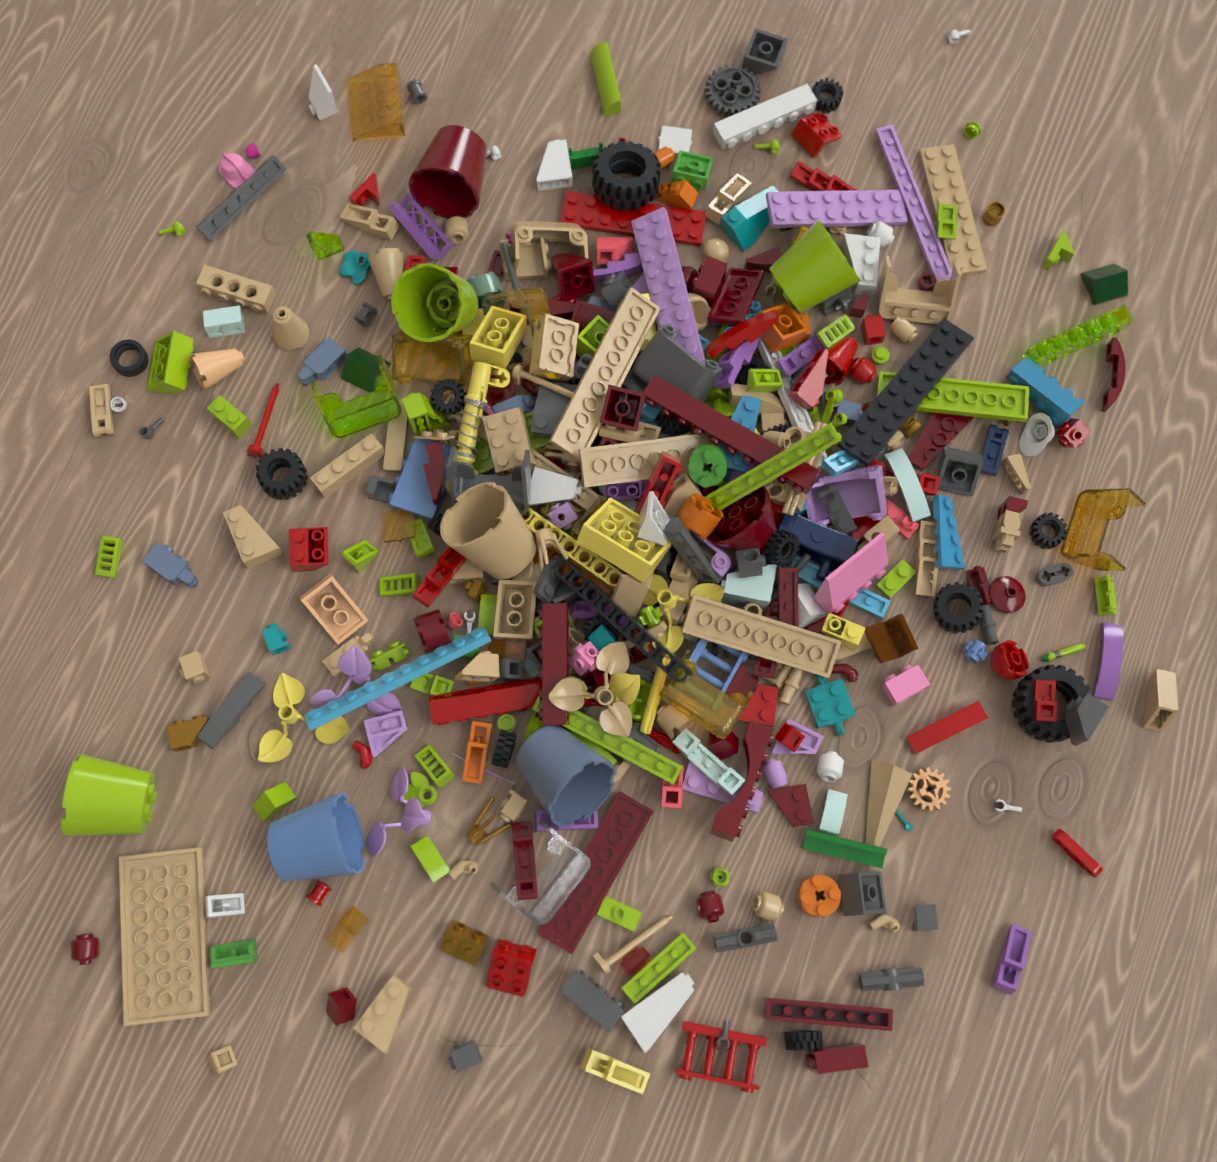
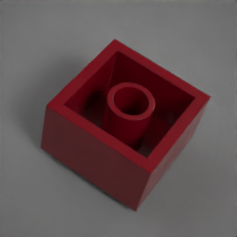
(709, 279)

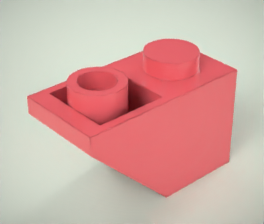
(613, 248)

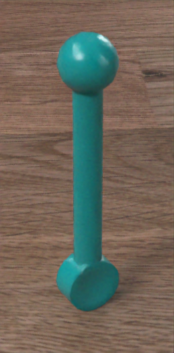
(908, 826)

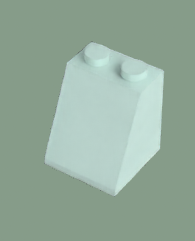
(749, 589)

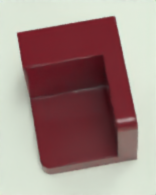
(724, 747)
(341, 1006)

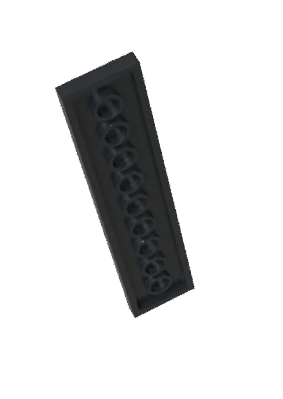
(905, 392)

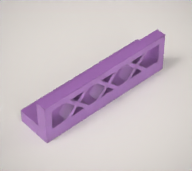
(416, 230)

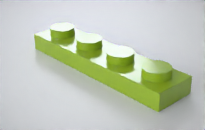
(658, 968)

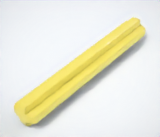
(653, 699)

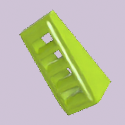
(839, 327)
(103, 548)
(416, 582)
(441, 776)

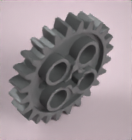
(732, 90)

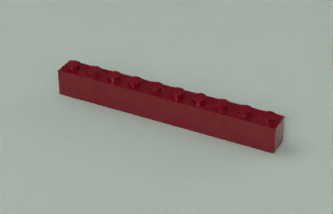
(724, 431)

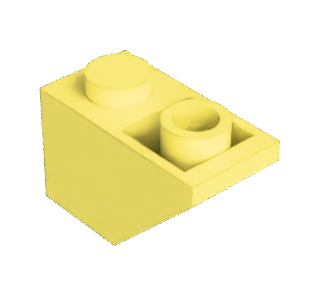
(843, 630)

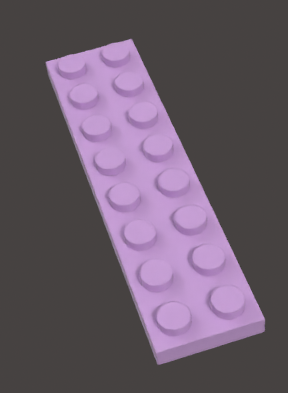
(835, 208)

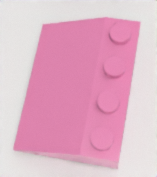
(853, 576)

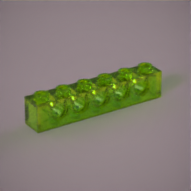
(1080, 336)

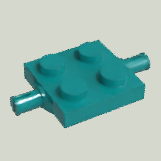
(830, 704)

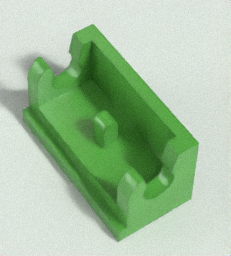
(234, 953)

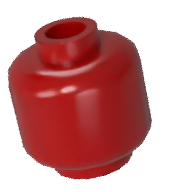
(862, 370)

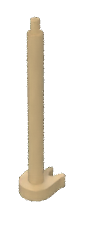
(519, 372)
(604, 965)

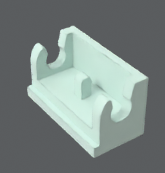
(224, 321)

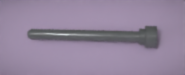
(512, 273)

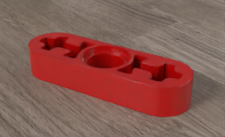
(1077, 853)

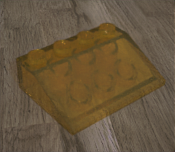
(376, 103)

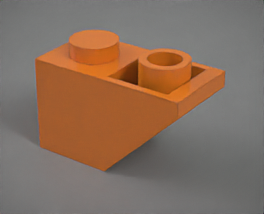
(677, 194)

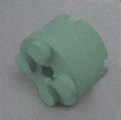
(486, 285)

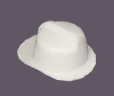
(1036, 434)

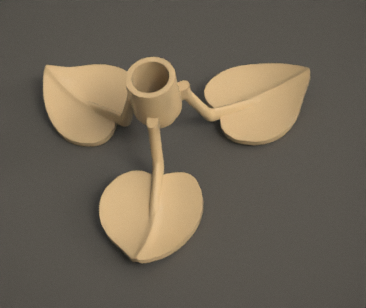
(568, 691)

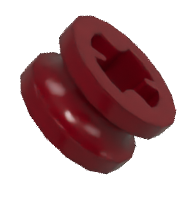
(929, 286)

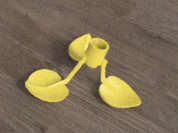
(658, 593)
(622, 685)
(274, 744)

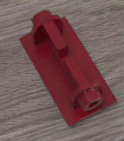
(978, 579)

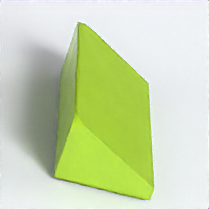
(764, 380)

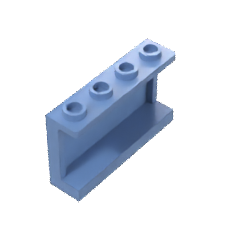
(412, 488)

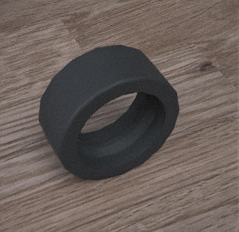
(122, 346)

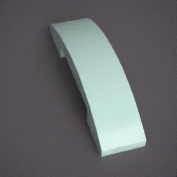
(908, 484)
(707, 763)

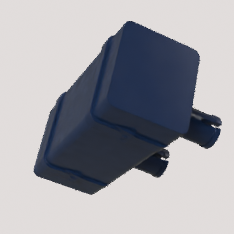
(820, 542)

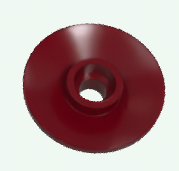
(1002, 599)

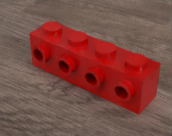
(661, 479)

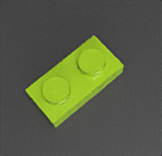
(896, 579)

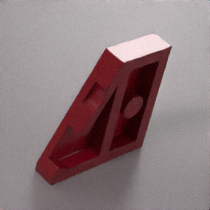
(794, 803)

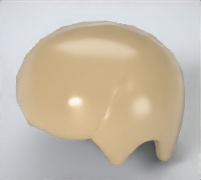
(716, 249)

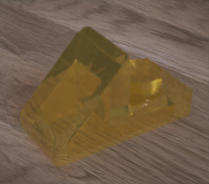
(347, 929)

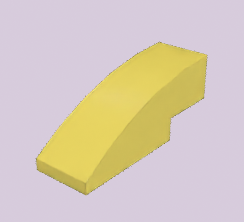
(614, 1070)

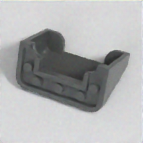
(676, 365)

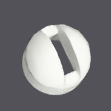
(118, 400)

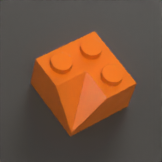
(786, 331)

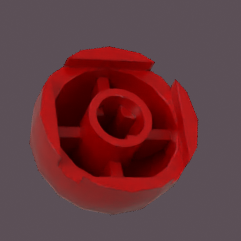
(1009, 661)

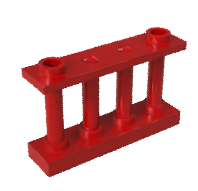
(713, 1034)

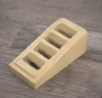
(1016, 470)

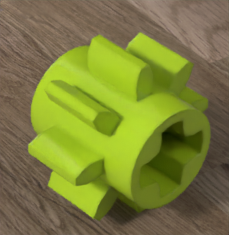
(650, 616)

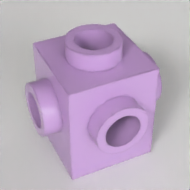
(566, 509)

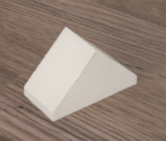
(224, 905)

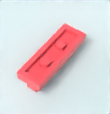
(901, 519)

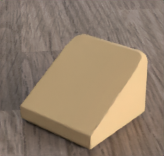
(222, 1060)

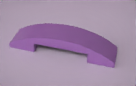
(800, 356)
(1110, 661)

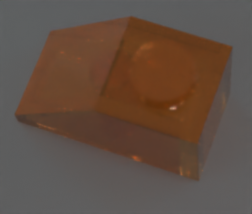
(508, 648)

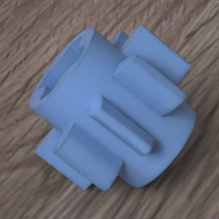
(975, 651)

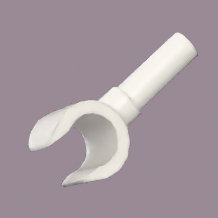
(954, 37)
(494, 152)
(469, 622)
(1007, 807)

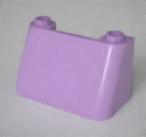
(860, 490)
(724, 559)

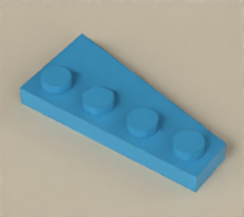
(746, 415)
(948, 544)

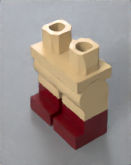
(1008, 523)

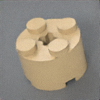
(672, 721)

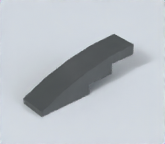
(230, 710)

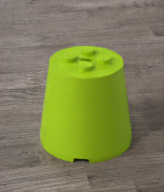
(813, 269)
(422, 299)
(107, 798)

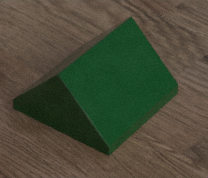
(1106, 283)
(361, 369)

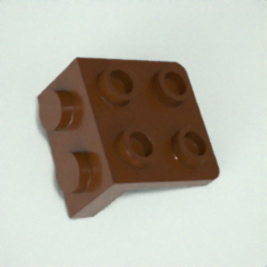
(891, 639)

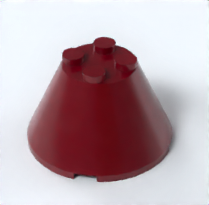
(746, 523)

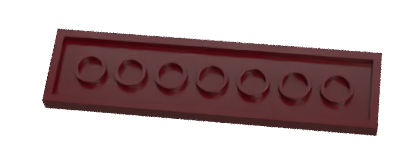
(607, 854)

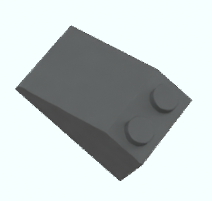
(549, 410)

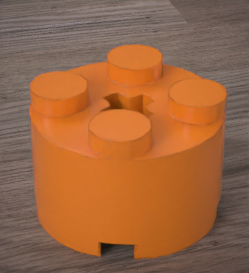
(699, 515)
(829, 892)

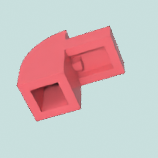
(672, 794)

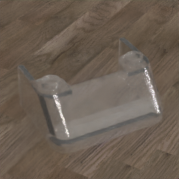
(554, 882)

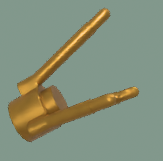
(477, 834)

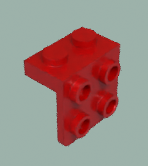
(814, 133)
(510, 967)

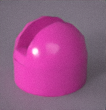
(252, 151)

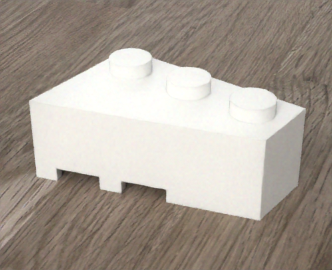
(863, 257)

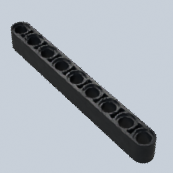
(631, 623)

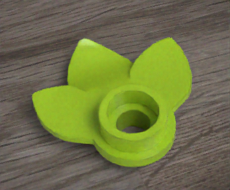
(418, 788)

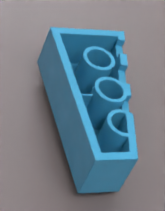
(1045, 392)

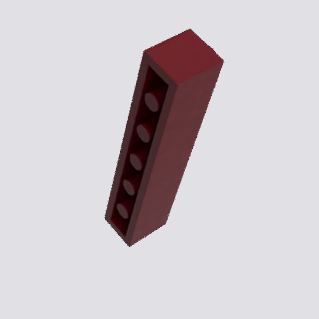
(554, 659)
(828, 1014)

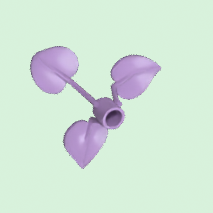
(358, 666)
(412, 816)

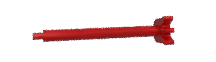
(255, 449)

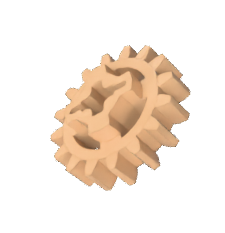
(932, 796)

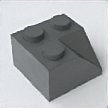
(764, 52)

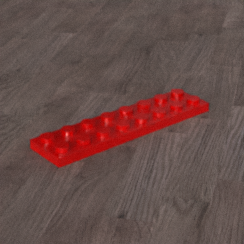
(595, 215)

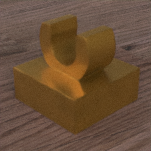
(475, 589)

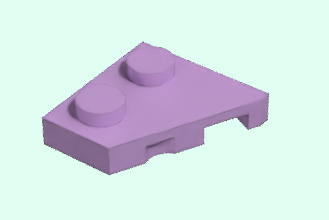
(384, 730)
(808, 746)

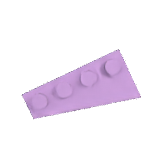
(699, 784)

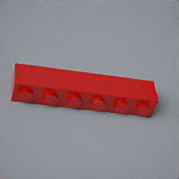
(484, 701)

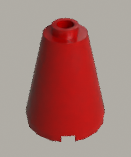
(840, 359)

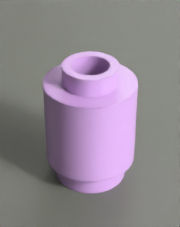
(775, 773)

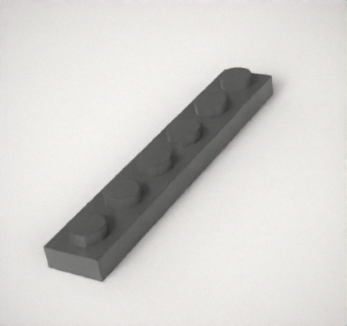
(241, 198)

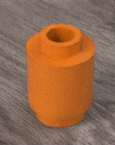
(665, 156)

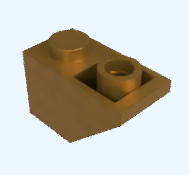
(184, 733)

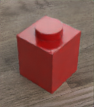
(873, 330)

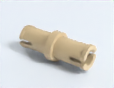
(791, 686)

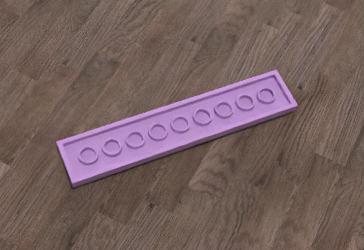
(666, 278)

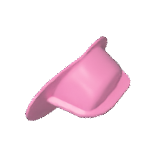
(235, 169)

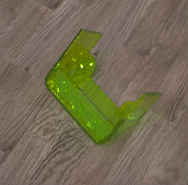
(363, 411)

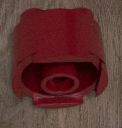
(431, 630)

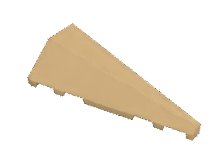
(885, 793)

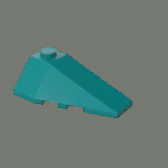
(747, 220)

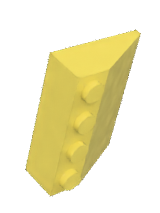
(613, 536)

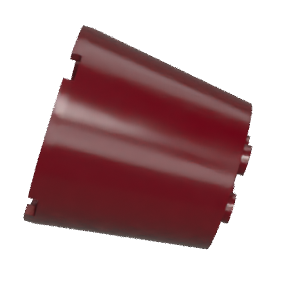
(450, 173)

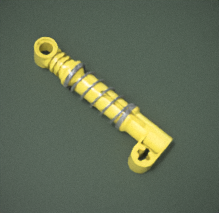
(475, 403)

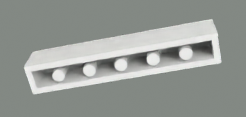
(764, 117)

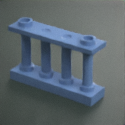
(700, 651)

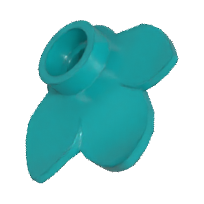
(353, 267)

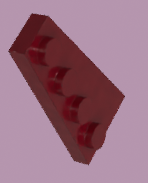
(937, 434)

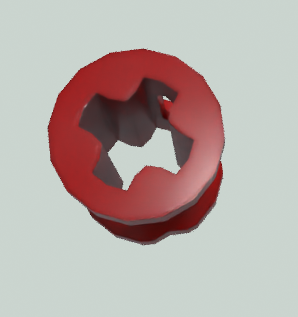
(318, 892)

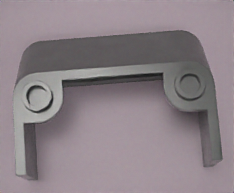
(462, 477)

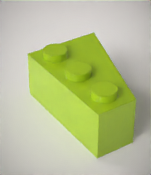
(422, 414)

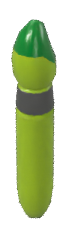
(1062, 652)

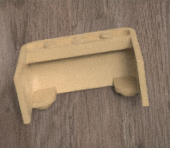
(527, 231)
(917, 304)

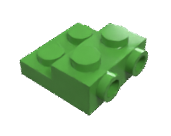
(693, 169)

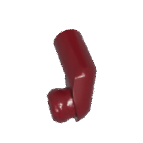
(529, 386)

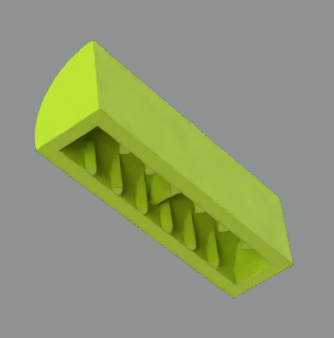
(605, 79)

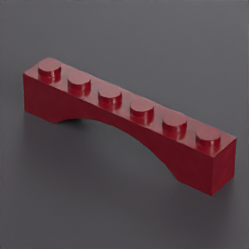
(729, 817)

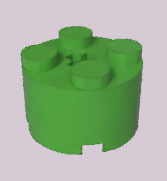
(707, 475)

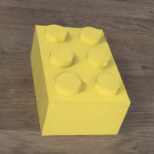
(498, 337)

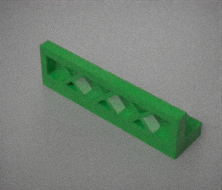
(844, 848)

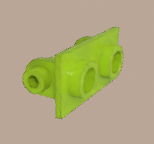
(1105, 595)
(395, 651)

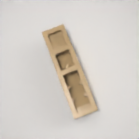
(925, 560)

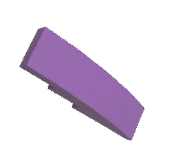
(631, 266)

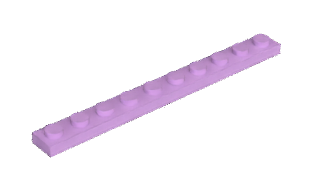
(913, 203)

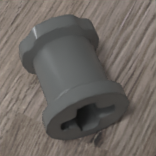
(418, 95)
(365, 314)

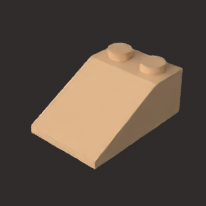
(334, 608)

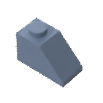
(524, 402)

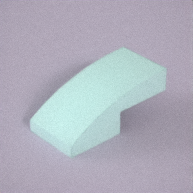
(833, 812)

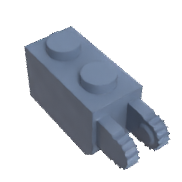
(322, 361)
(169, 566)

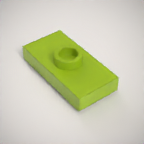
(422, 543)
(619, 913)

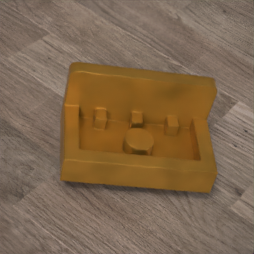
(464, 942)

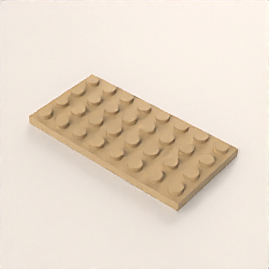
(163, 936)

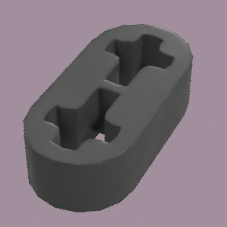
(1053, 570)

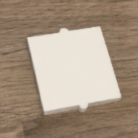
(675, 138)

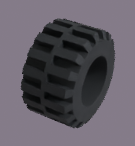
(277, 460)
(958, 591)

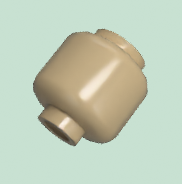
(456, 229)
(767, 906)

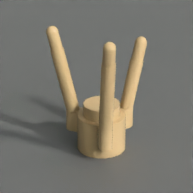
(544, 540)

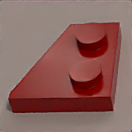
(761, 706)

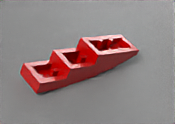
(817, 180)
(749, 330)
(439, 577)
(947, 727)

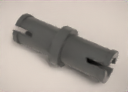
(988, 626)

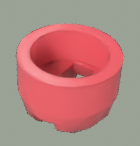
(454, 621)

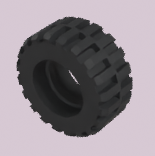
(626, 159)
(1066, 682)

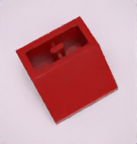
(308, 548)

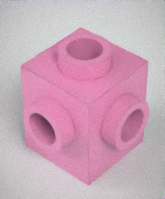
(584, 658)

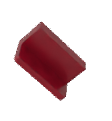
(742, 682)

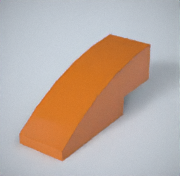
(477, 751)

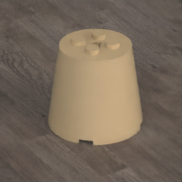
(489, 531)

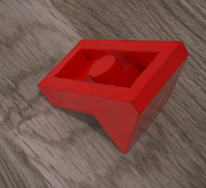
(366, 190)

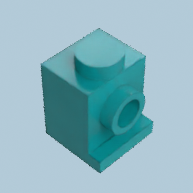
(275, 639)

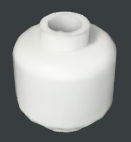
(883, 231)
(830, 766)

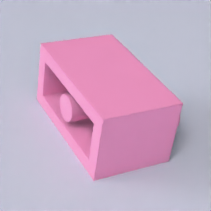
(905, 684)

